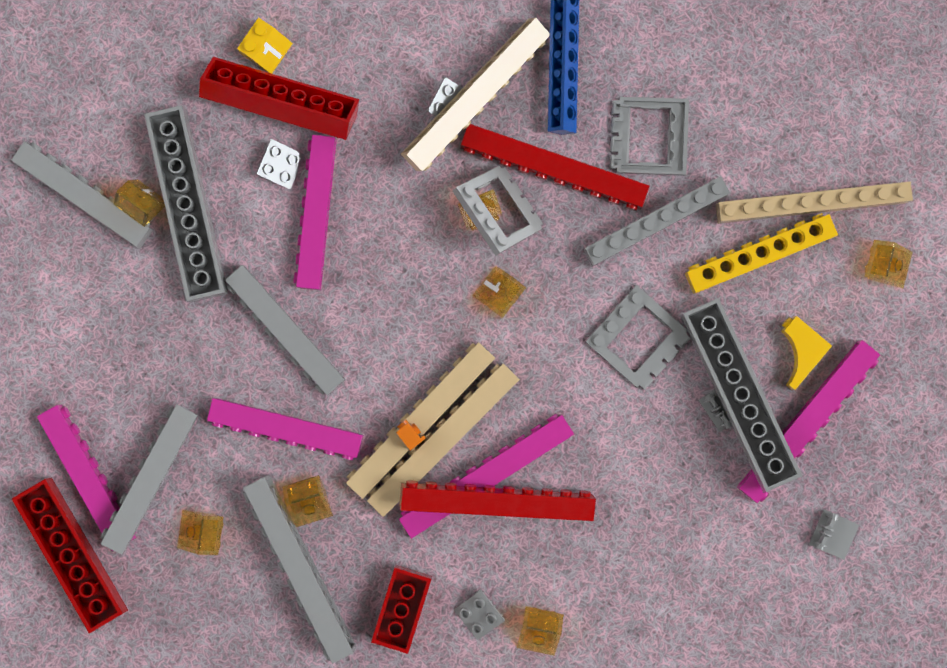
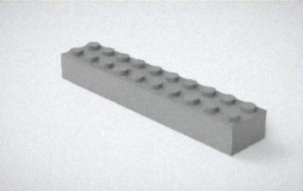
(186, 204)
(741, 395)
(300, 569)

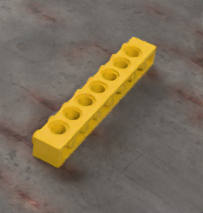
(825, 231)

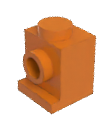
(410, 434)

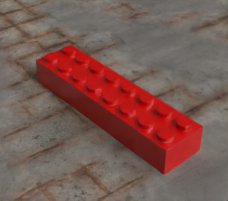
(278, 98)
(69, 554)

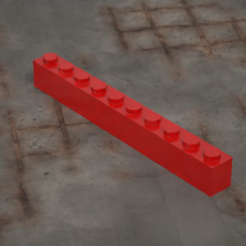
(554, 166)
(497, 501)

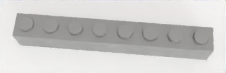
(80, 193)
(656, 221)
(287, 332)
(147, 483)

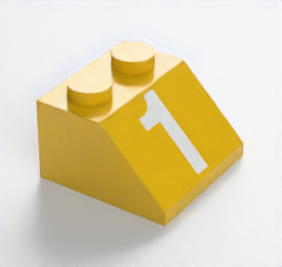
(264, 46)

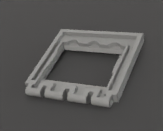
(677, 136)
(483, 219)
(619, 319)

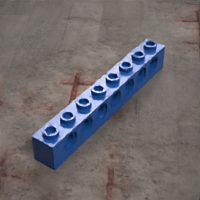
(563, 67)

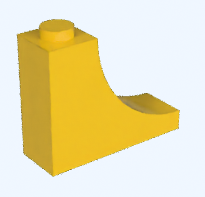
(806, 346)

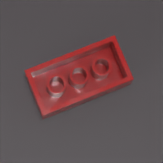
(401, 609)

